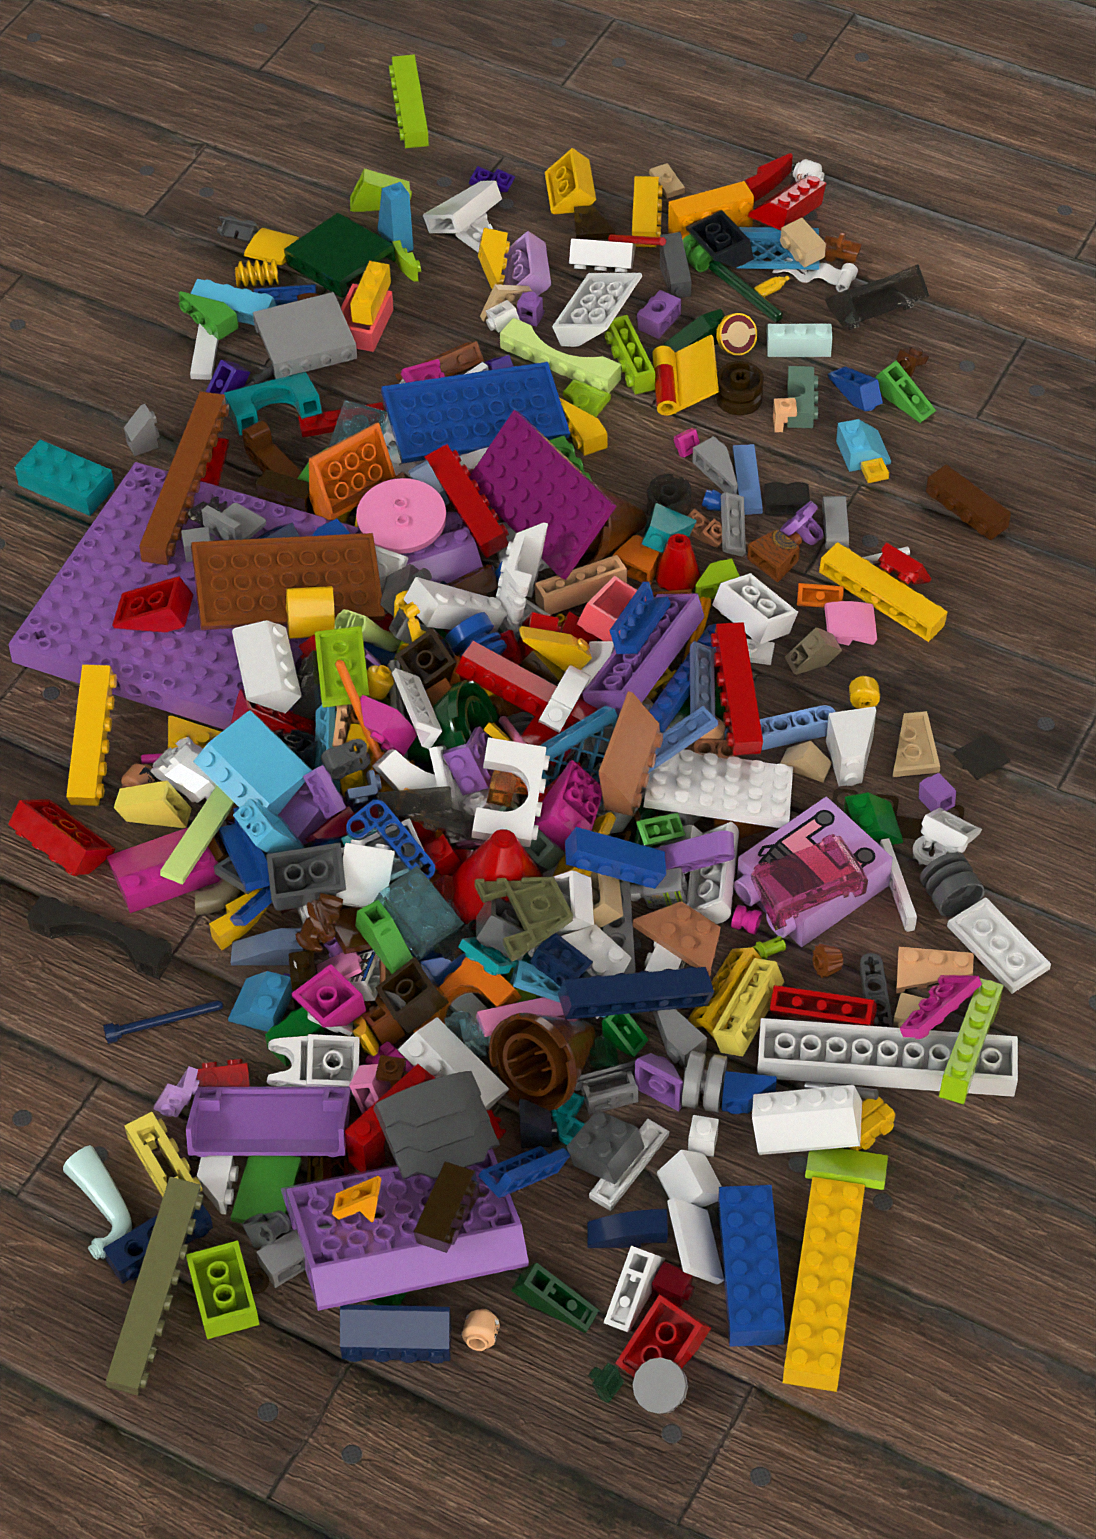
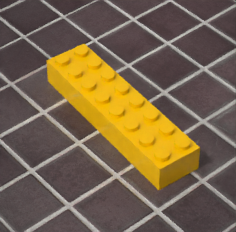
(824, 1284)

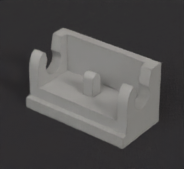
(610, 1094)

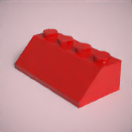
(791, 203)
(272, 718)
(60, 836)

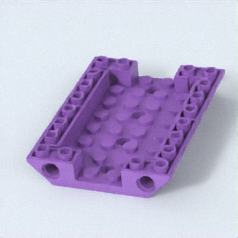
(381, 1258)

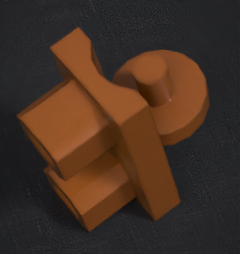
(841, 249)

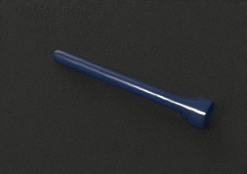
(115, 1032)

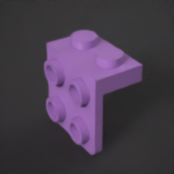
(467, 763)

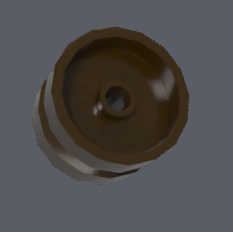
(740, 388)

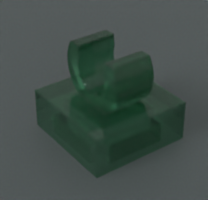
(605, 1052)
(606, 1381)

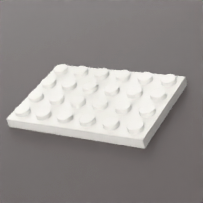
(722, 788)

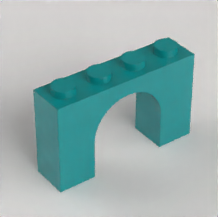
(293, 390)

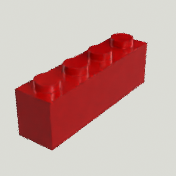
(822, 1006)

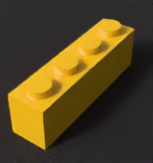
(646, 207)

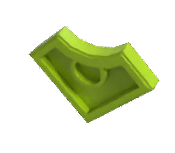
(586, 397)

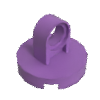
(802, 523)

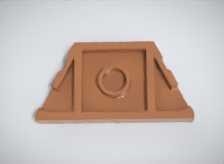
(682, 933)

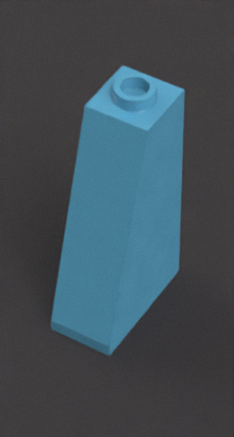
(395, 215)

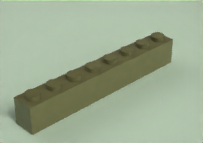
(153, 1287)

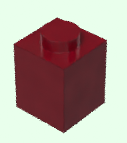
(673, 1284)

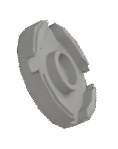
(660, 1385)

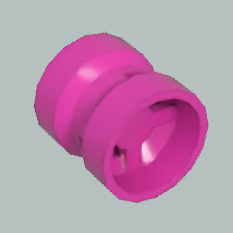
(748, 919)

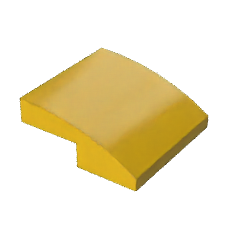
(269, 245)
(309, 611)

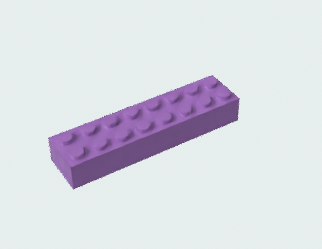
(642, 670)

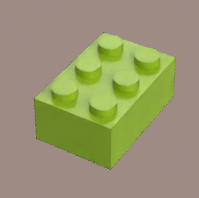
(222, 1289)

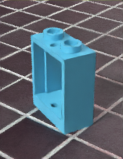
(266, 828)

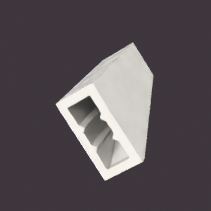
(463, 208)

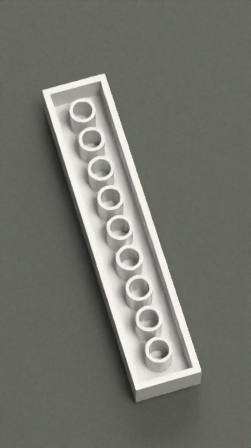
(878, 1056)

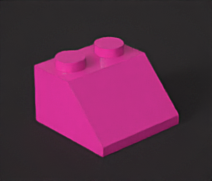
(387, 725)

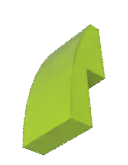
(406, 261)

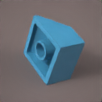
(262, 1001)

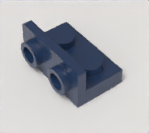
(560, 960)

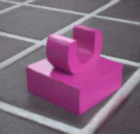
(686, 441)

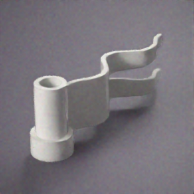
(840, 278)

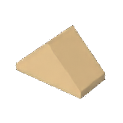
(807, 761)

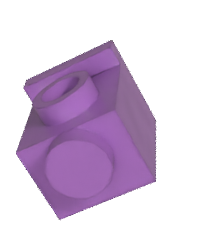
(530, 303)

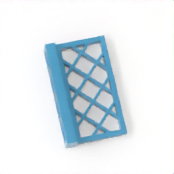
(769, 238)
(576, 735)

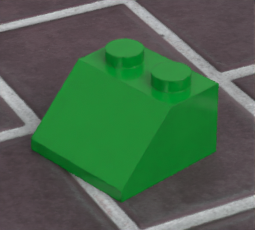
(873, 816)

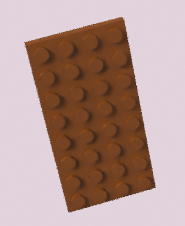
(249, 577)

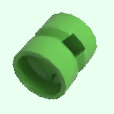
(696, 255)

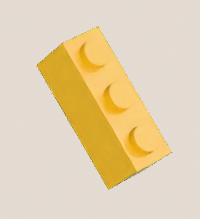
(370, 293)

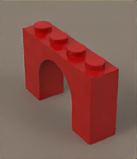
(365, 1136)

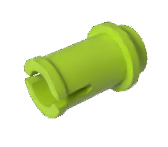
(770, 947)

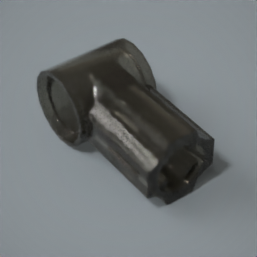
(449, 947)

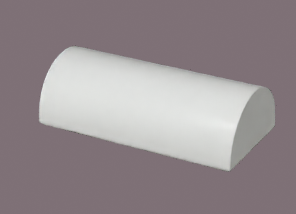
(712, 887)

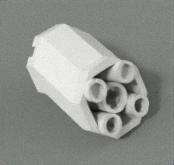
(182, 773)

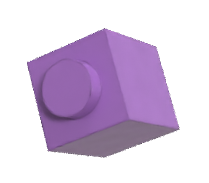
(937, 793)

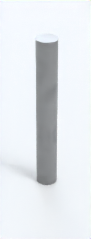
(863, 1092)

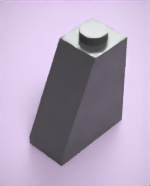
(675, 266)

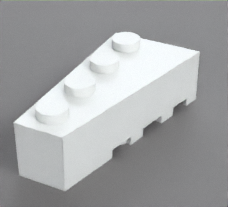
(449, 606)

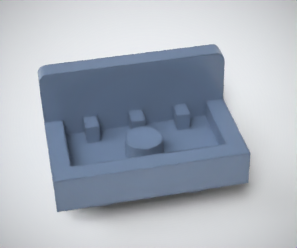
(361, 794)

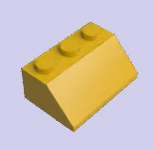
(570, 183)

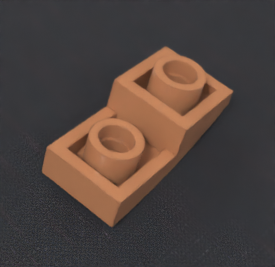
(705, 530)

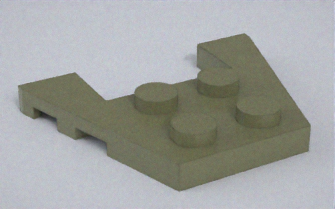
(537, 905)

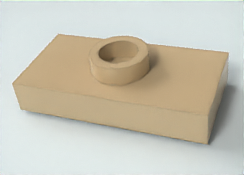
(671, 184)

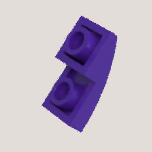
(503, 179)

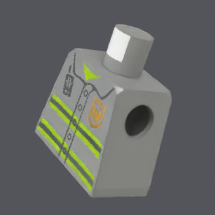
(668, 892)

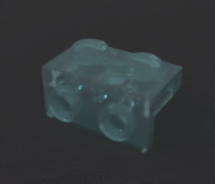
(467, 1027)

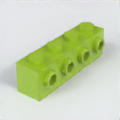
(631, 355)

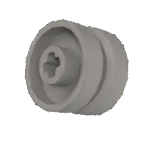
(700, 1081)

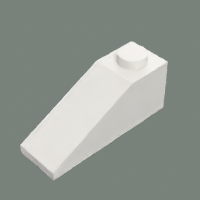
(633, 1288)

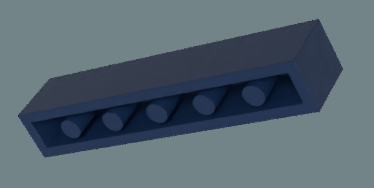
(635, 992)

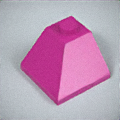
(330, 998)

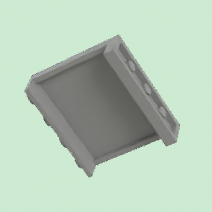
(305, 335)

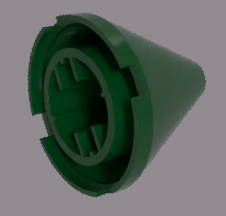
(458, 713)

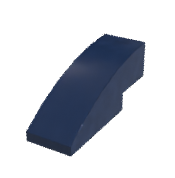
(628, 1229)

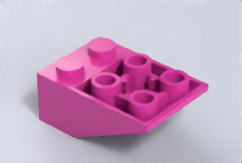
(569, 804)

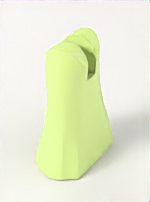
(371, 631)

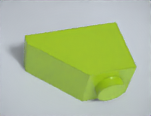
(715, 575)

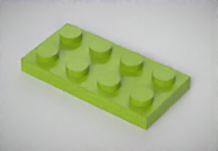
(343, 645)

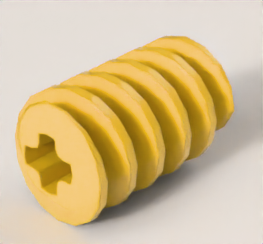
(256, 273)

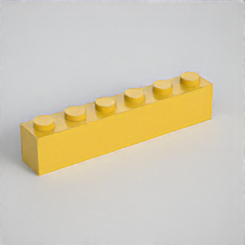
(883, 591)
(90, 735)

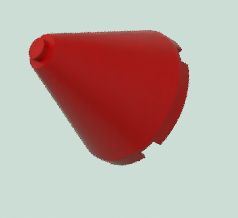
(495, 858)

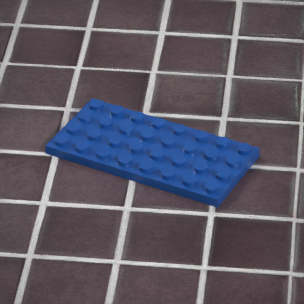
(471, 409)

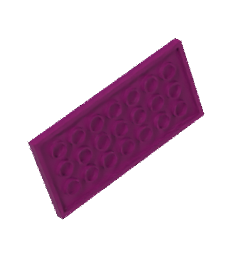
(537, 484)

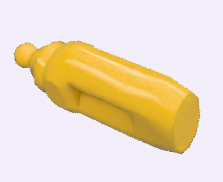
(771, 285)

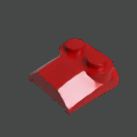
(903, 565)

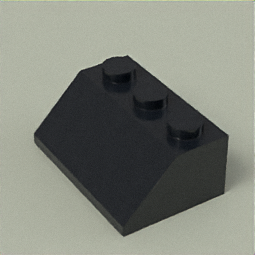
(722, 239)

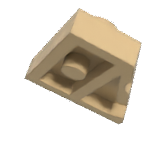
(502, 293)

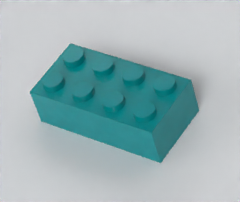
(64, 477)

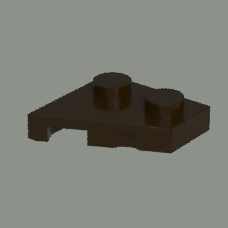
(591, 224)

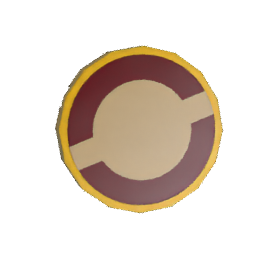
(736, 334)

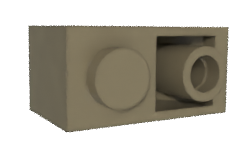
(813, 651)

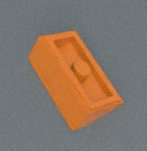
(818, 595)

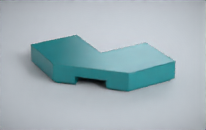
(565, 1117)

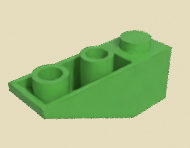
(211, 314)
(383, 935)

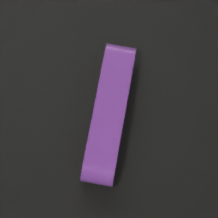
(700, 851)

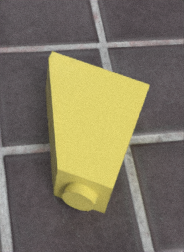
(153, 804)

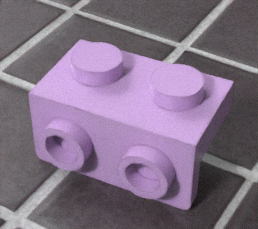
(176, 1097)

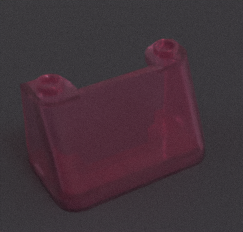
(808, 879)

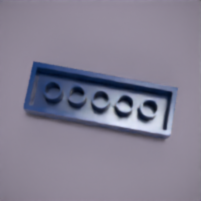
(751, 1266)

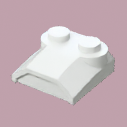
(948, 830)

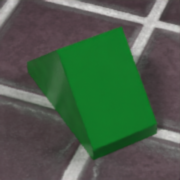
(624, 1033)

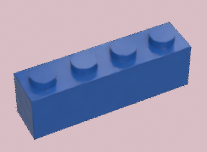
(615, 857)

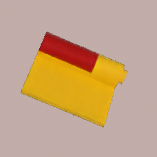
(684, 375)

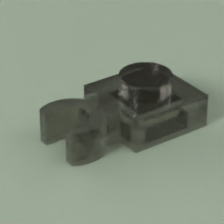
(196, 514)

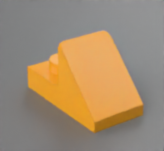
(358, 1198)

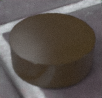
(258, 1280)

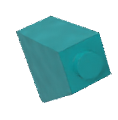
(663, 524)

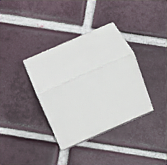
(690, 1178)

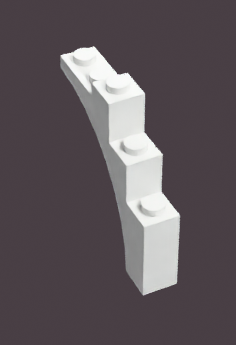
(403, 774)

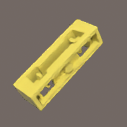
(747, 1007)
(145, 1131)

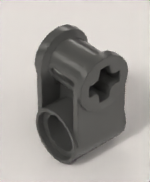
(345, 760)
(264, 1228)

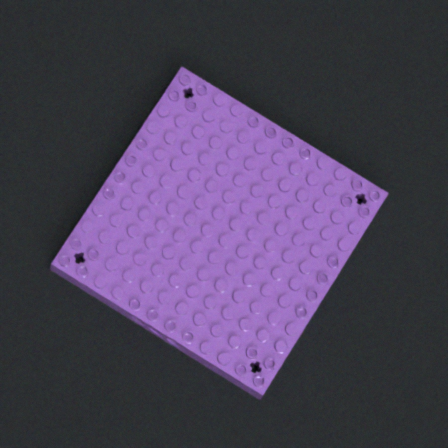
(174, 671)

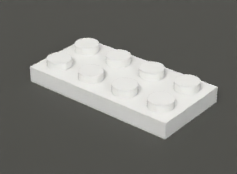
(999, 945)

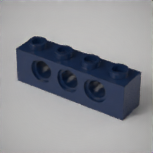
(120, 1252)

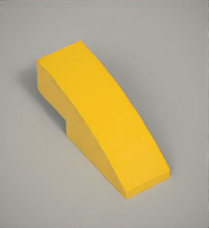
(223, 929)

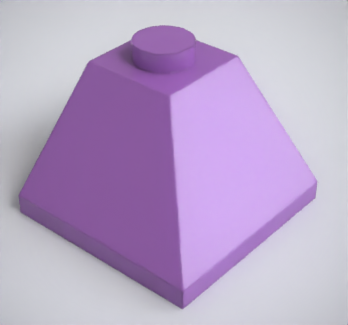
(659, 1080)

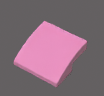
(851, 622)

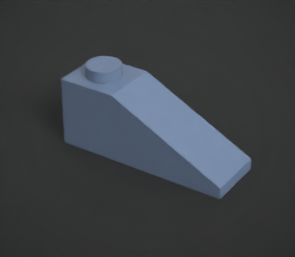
(266, 948)

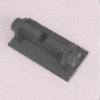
(232, 225)

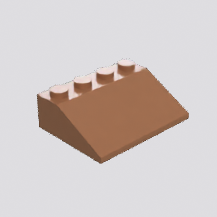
(629, 757)

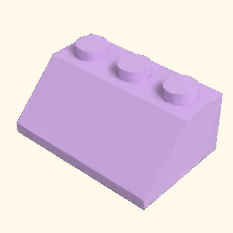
(528, 264)

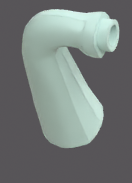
(94, 1179)

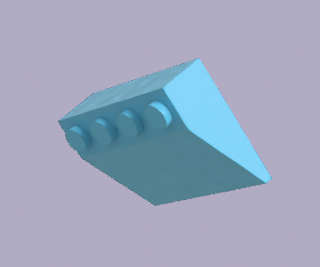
(253, 764)

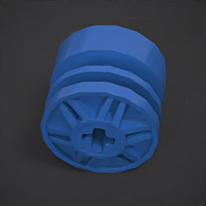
(475, 629)

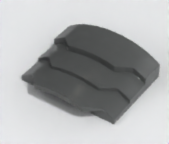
(437, 1125)

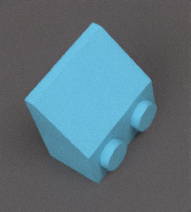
(860, 443)

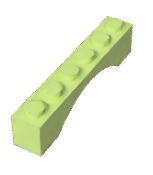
(595, 371)

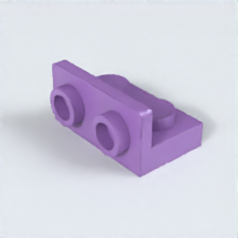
(324, 791)

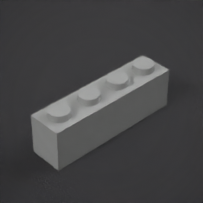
(283, 1257)

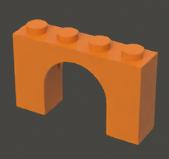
(474, 979)

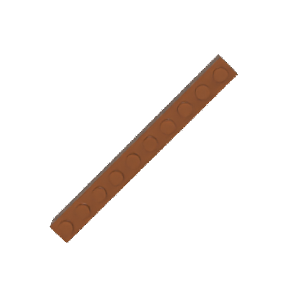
(183, 478)

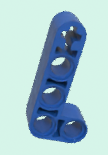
(395, 843)

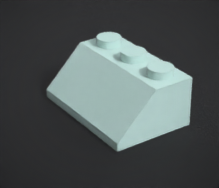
(799, 340)

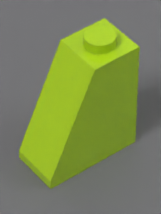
(368, 190)

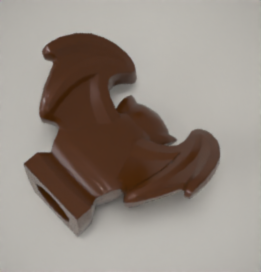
(321, 921)

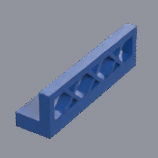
(640, 625)
(245, 856)
(523, 1175)

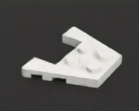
(600, 948)

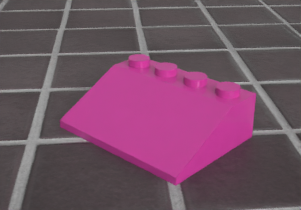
(139, 872)

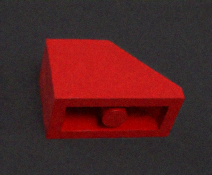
(441, 853)

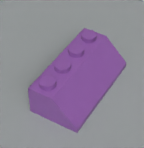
(448, 556)

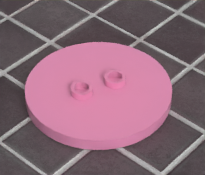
(402, 515)

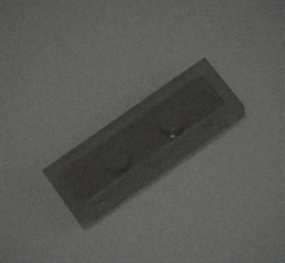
(413, 801)

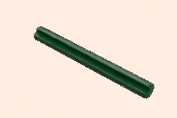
(746, 290)

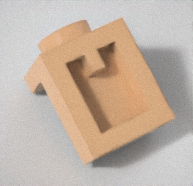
(782, 410)

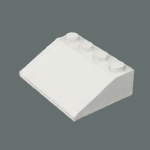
(594, 306)

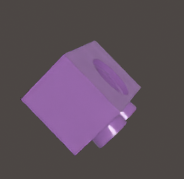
(659, 314)

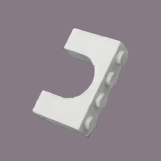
(528, 764)

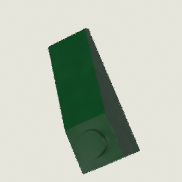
(697, 330)
(554, 1297)

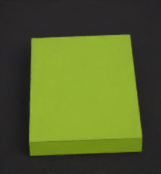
(848, 1166)

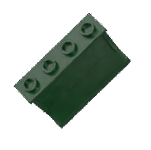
(337, 253)

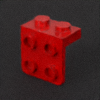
(232, 1075)

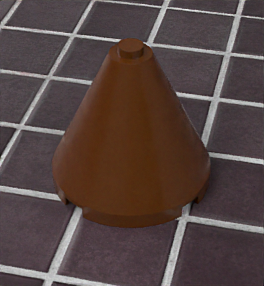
(618, 529)
(541, 1056)

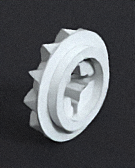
(921, 851)

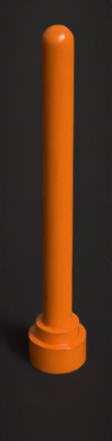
(356, 704)

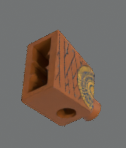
(775, 553)

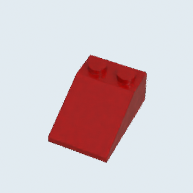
(155, 607)
(665, 1333)

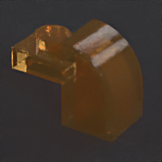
(503, 787)

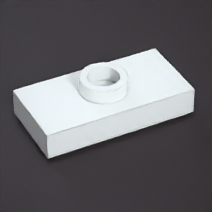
(760, 653)

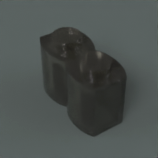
(784, 498)

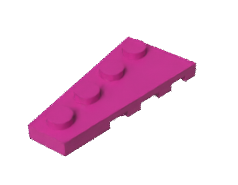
(942, 1001)

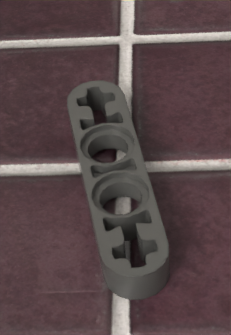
(880, 996)

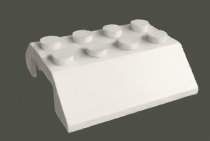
(520, 574)

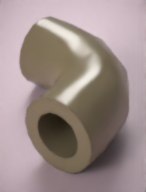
(215, 898)

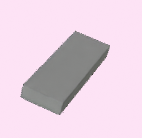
(733, 524)

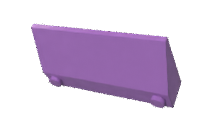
(268, 1121)

